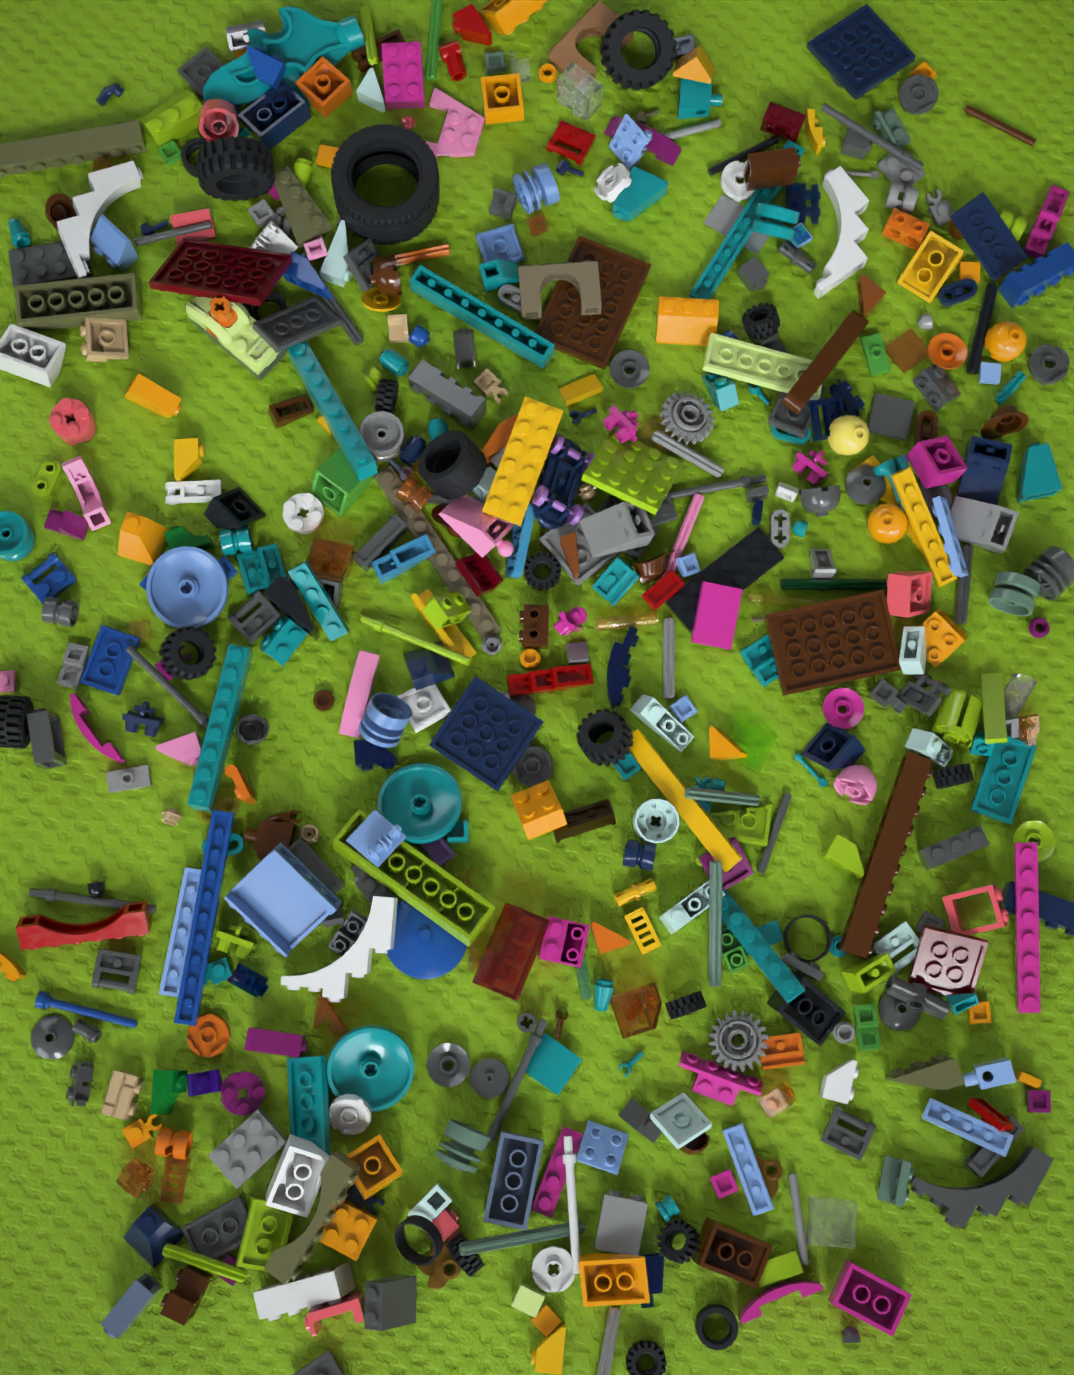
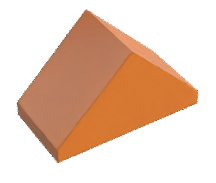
(606, 939)

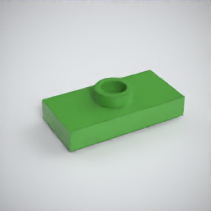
(875, 354)

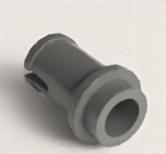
(90, 1033)

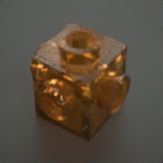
(136, 1177)

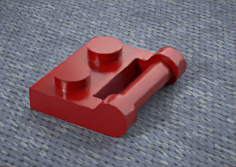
(574, 138)

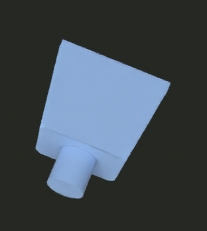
(1000, 1074)

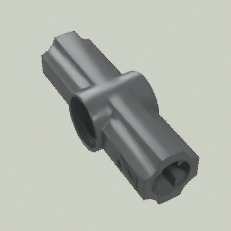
(917, 997)

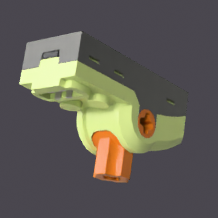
(232, 330)

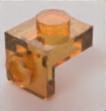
(1029, 727)
(777, 1100)

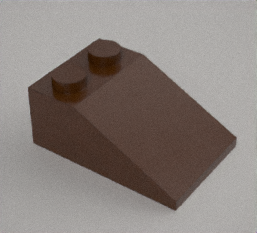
(731, 1252)

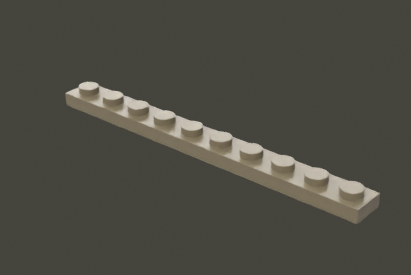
(442, 559)

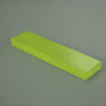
(994, 708)

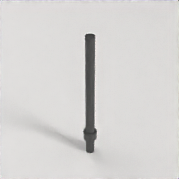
(904, 156)
(744, 482)
(201, 717)
(53, 895)
(534, 1041)

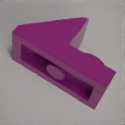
(67, 524)

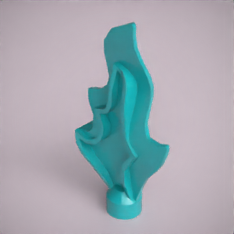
(298, 44)

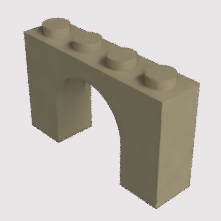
(582, 275)

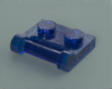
(831, 408)

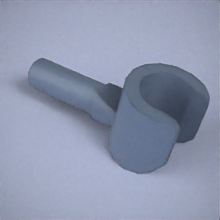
(403, 472)

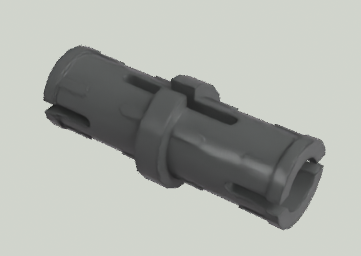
(797, 257)

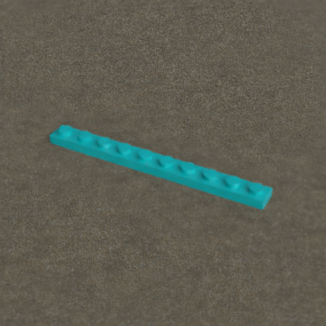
(735, 240)

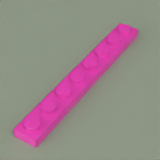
(1027, 927)

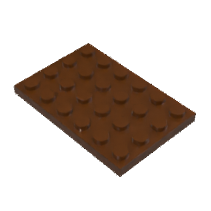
(594, 336)
(832, 642)

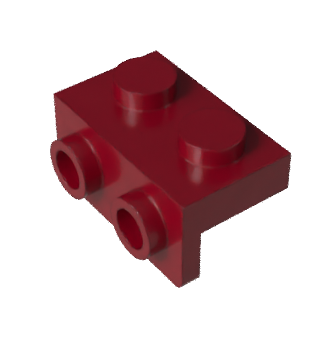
(479, 573)

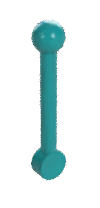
(821, 782)

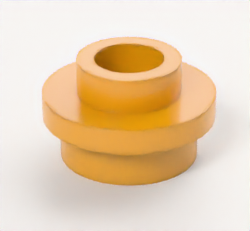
(547, 68)

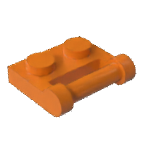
(242, 790)

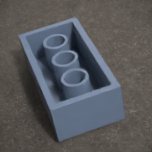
(513, 1180)

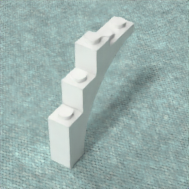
(334, 979)

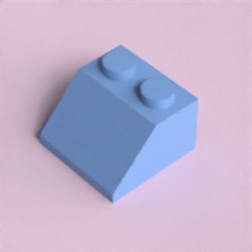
(113, 245)

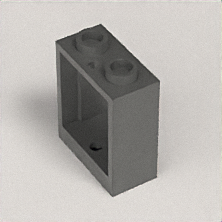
(46, 739)

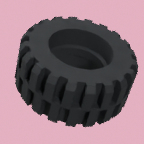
(664, 49)
(235, 168)

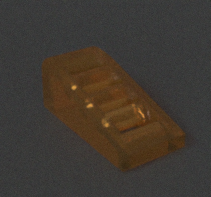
(185, 1164)

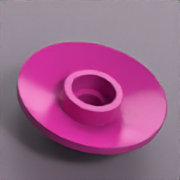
(850, 701)

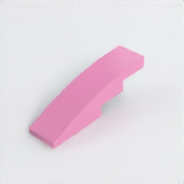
(359, 693)

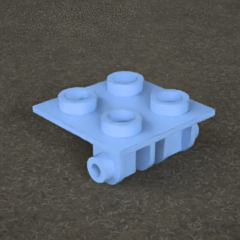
(630, 142)
(376, 838)
(602, 1147)

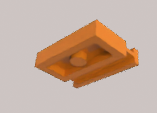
(783, 1051)

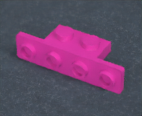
(718, 1081)

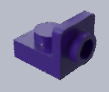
(204, 1082)

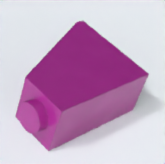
(275, 1042)

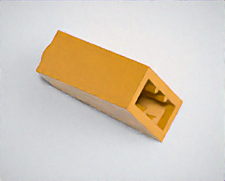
(153, 397)

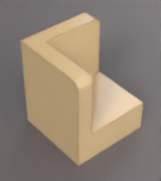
(398, 328)

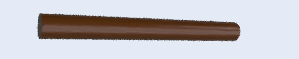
(1000, 125)

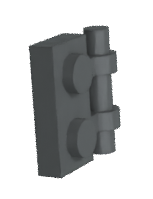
(922, 699)

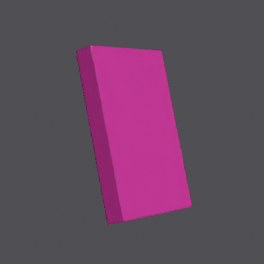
(716, 615)

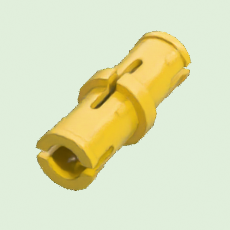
(634, 892)

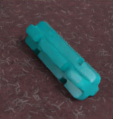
(1010, 387)

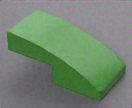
(866, 1027)

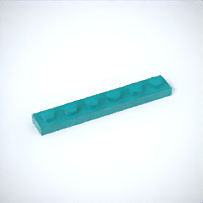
(760, 950)

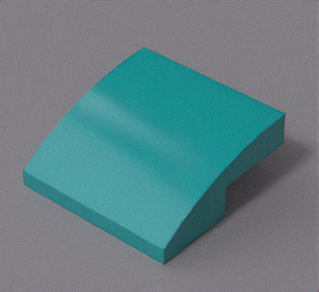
(260, 568)
(760, 660)
(552, 1064)

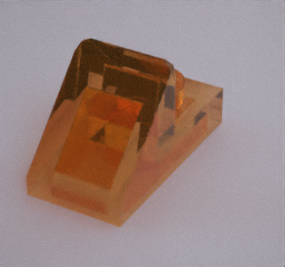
(326, 1012)

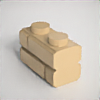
(122, 1094)

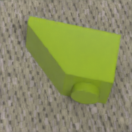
(844, 855)
(868, 972)

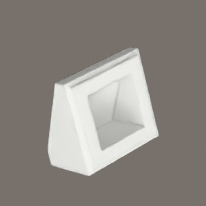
(786, 492)

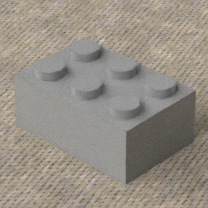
(248, 1148)

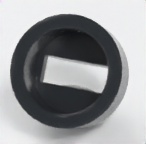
(96, 889)

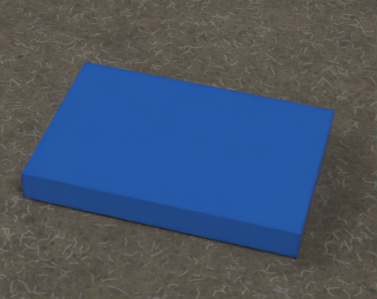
(109, 661)

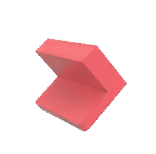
(191, 218)

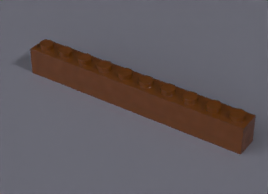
(885, 856)

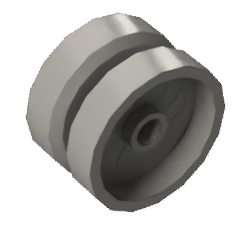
(382, 424)

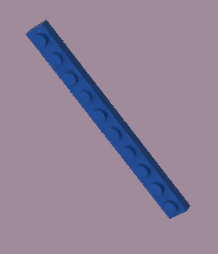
(204, 918)

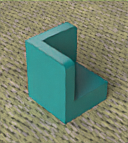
(459, 833)

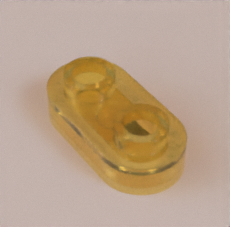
(220, 805)

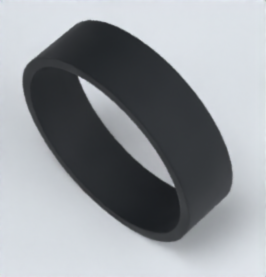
(829, 936)
(431, 1230)

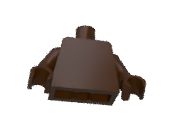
(273, 831)

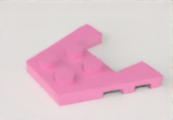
(460, 130)

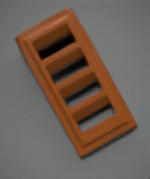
(569, 547)

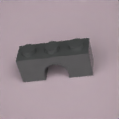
(953, 847)

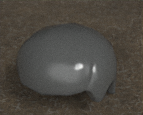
(252, 729)

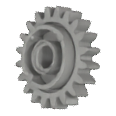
(687, 417)
(742, 1054)

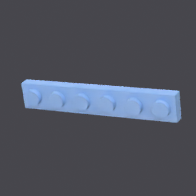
(180, 933)

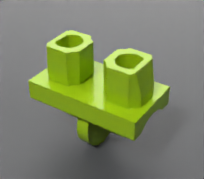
(244, 946)

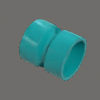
(237, 540)

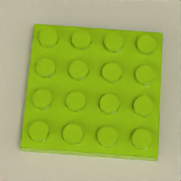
(633, 472)

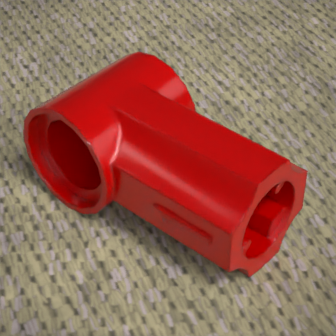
(452, 57)

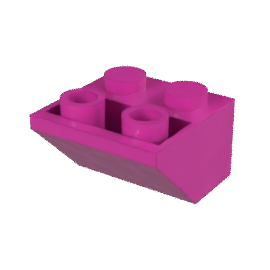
(564, 942)

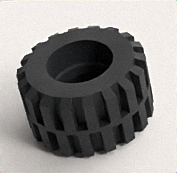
(176, 665)
(13, 721)
(595, 726)

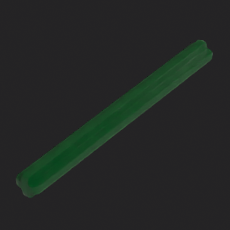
(833, 584)

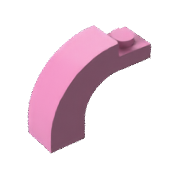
(87, 492)

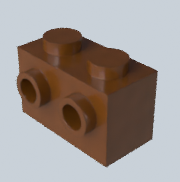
(535, 626)

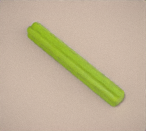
(369, 36)
(204, 1262)

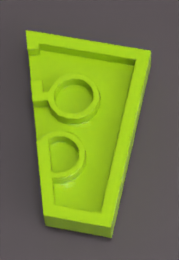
(745, 825)

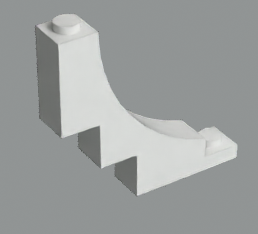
(106, 187)
(848, 204)

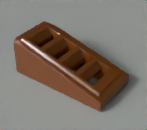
(292, 416)

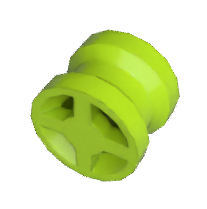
(372, 379)

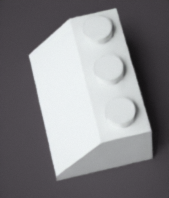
(31, 355)
(297, 1177)

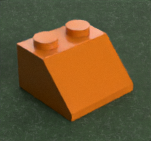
(324, 87)

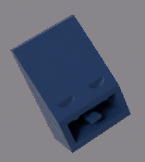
(986, 470)

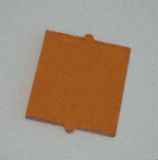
(907, 351)

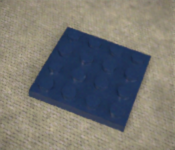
(861, 52)
(486, 733)

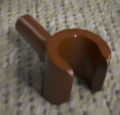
(560, 1023)

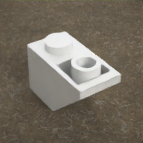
(838, 1082)

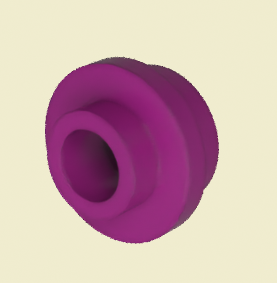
(1044, 627)

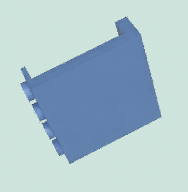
(282, 899)

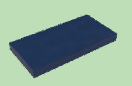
(988, 236)

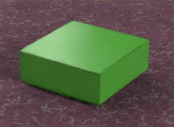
(170, 152)

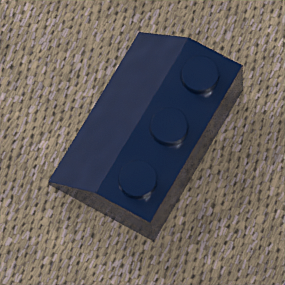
(275, 115)

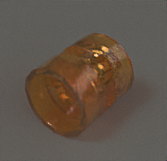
(414, 494)

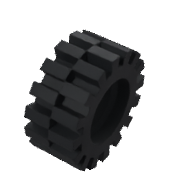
(761, 320)
(386, 395)
(538, 559)
(953, 776)
(685, 1005)
(689, 1247)
(468, 1263)
(649, 1348)

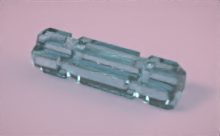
(583, 981)

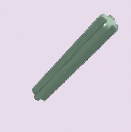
(722, 796)

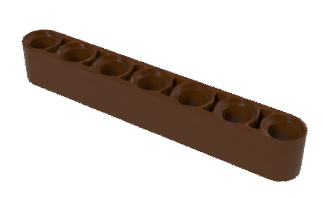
(825, 362)

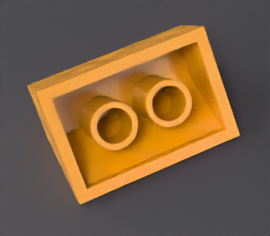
(507, 14)
(686, 320)

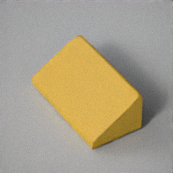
(580, 390)

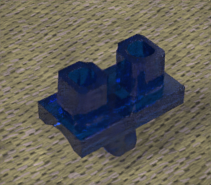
(248, 980)

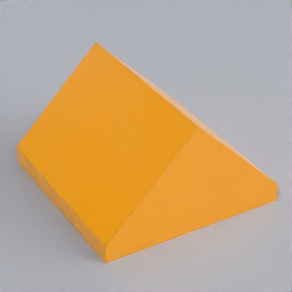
(695, 66)

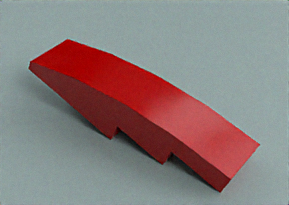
(550, 680)

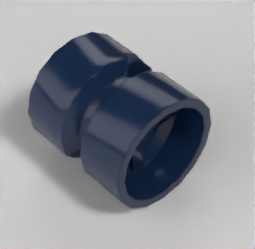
(639, 854)

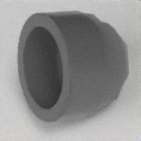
(851, 1335)

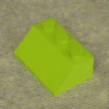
(172, 118)

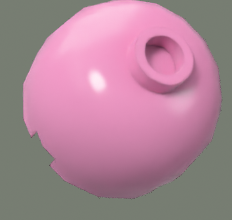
(857, 783)

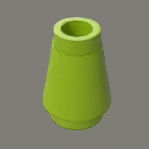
(302, 170)

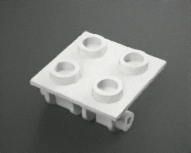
(274, 240)

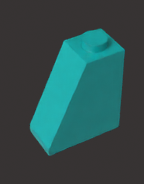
(639, 195)
(1038, 474)

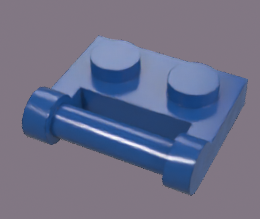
(52, 584)

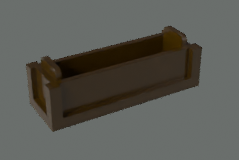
(586, 819)

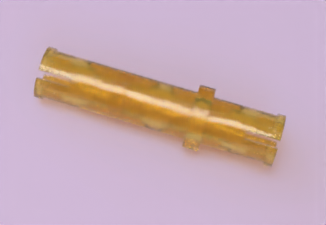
(635, 621)

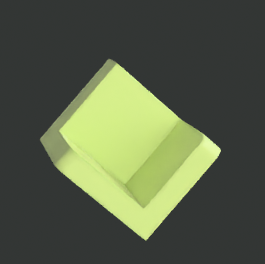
(528, 1299)

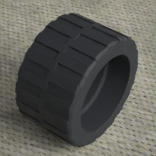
(452, 464)

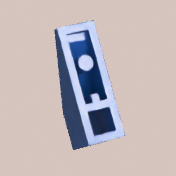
(304, 275)

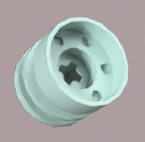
(667, 824)

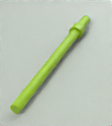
(382, 626)

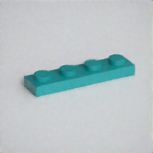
(318, 600)

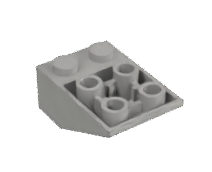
(983, 523)
(617, 529)

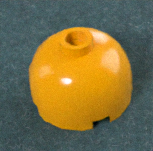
(1005, 341)
(887, 523)

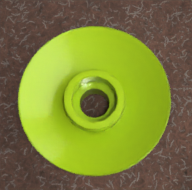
(1040, 833)

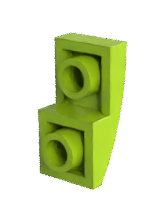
(781, 1268)

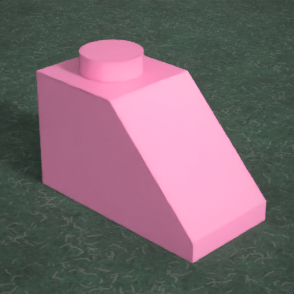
(183, 749)

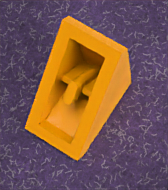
(722, 746)

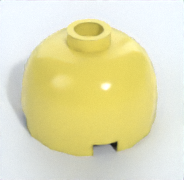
(848, 435)

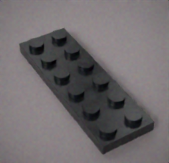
(735, 568)

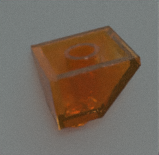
(637, 1009)

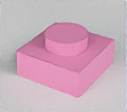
(7, 681)

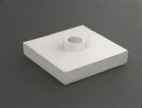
(426, 706)

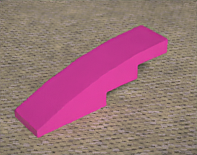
(1046, 221)

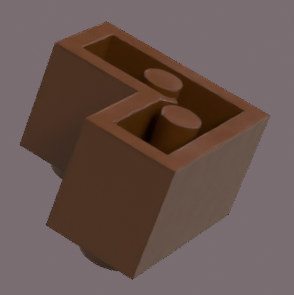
(184, 1300)

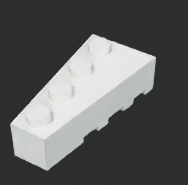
(304, 1292)

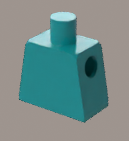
(696, 99)

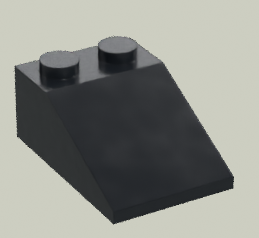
(285, 597)
(809, 1012)

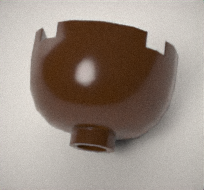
(386, 276)

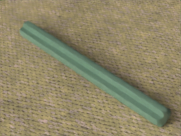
(715, 924)
(517, 1238)

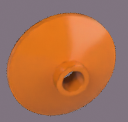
(949, 344)

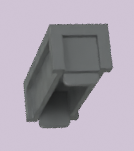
(380, 542)
(316, 865)
(982, 1158)

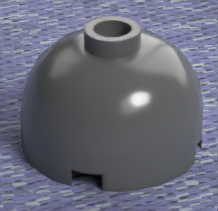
(820, 499)

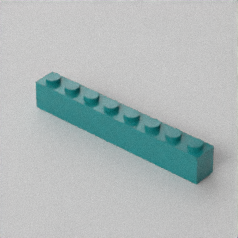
(482, 317)
(332, 411)
(220, 728)

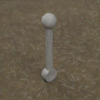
(874, 174)

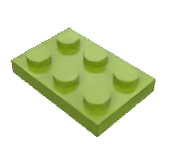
(263, 1233)

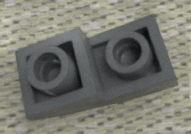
(348, 933)

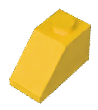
(187, 457)
(549, 1352)

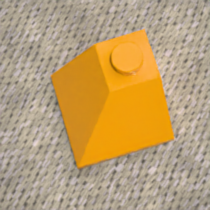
(141, 539)

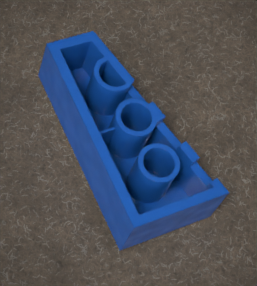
(1038, 275)

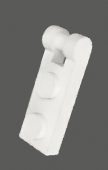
(192, 491)

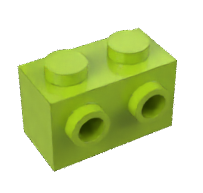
(446, 609)

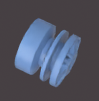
(536, 188)
(385, 720)

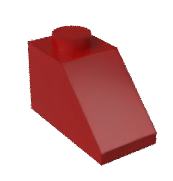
(471, 26)

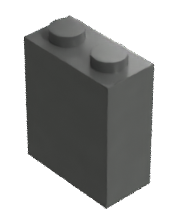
(390, 1302)

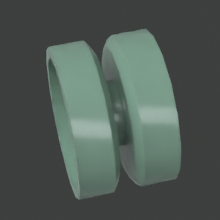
(1014, 593)

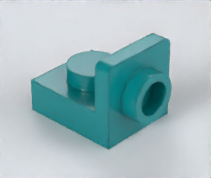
(979, 746)

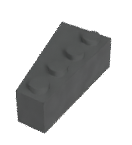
(448, 395)

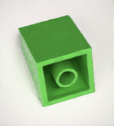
(337, 484)

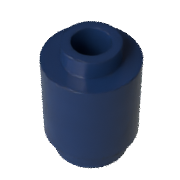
(412, 450)

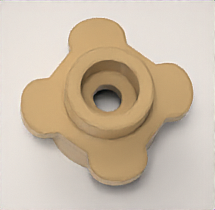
(586, 491)

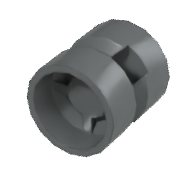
(57, 611)

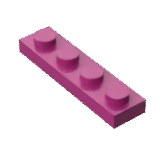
(555, 1175)

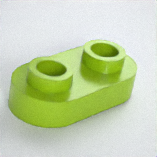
(46, 477)

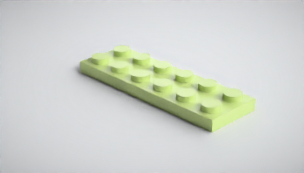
(754, 364)

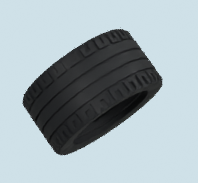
(380, 146)

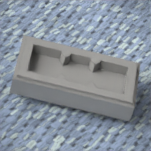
(129, 779)

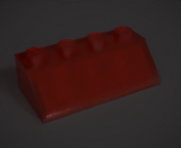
(511, 951)

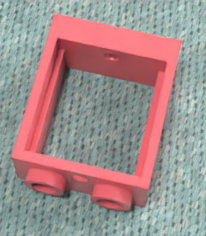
(954, 914)

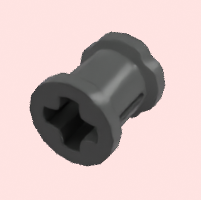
(521, 1018)

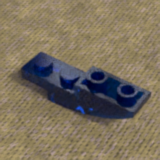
(618, 675)

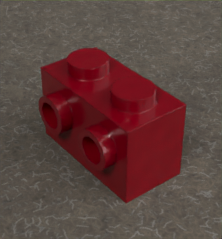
(783, 122)

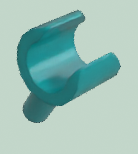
(758, 392)
(630, 1063)

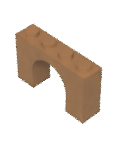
(592, 24)

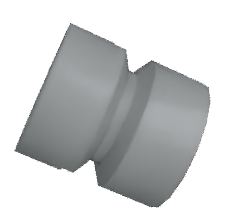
(908, 200)

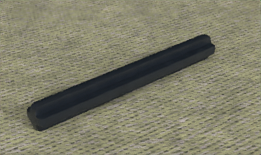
(981, 328)

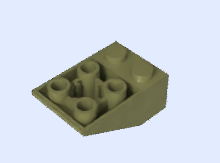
(939, 1073)

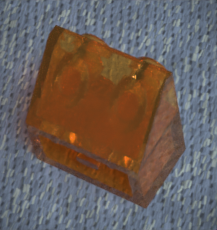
(331, 559)

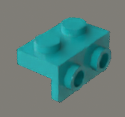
(283, 640)

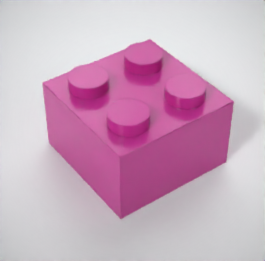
(936, 462)

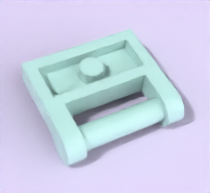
(895, 942)

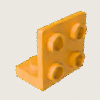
(942, 637)

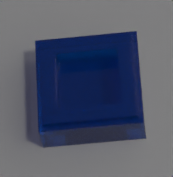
(757, 512)

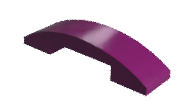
(663, 147)

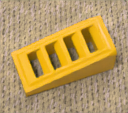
(634, 914)

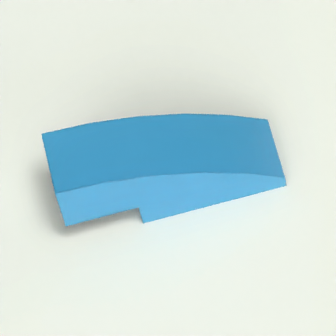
(403, 558)

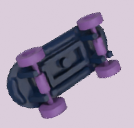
(559, 484)

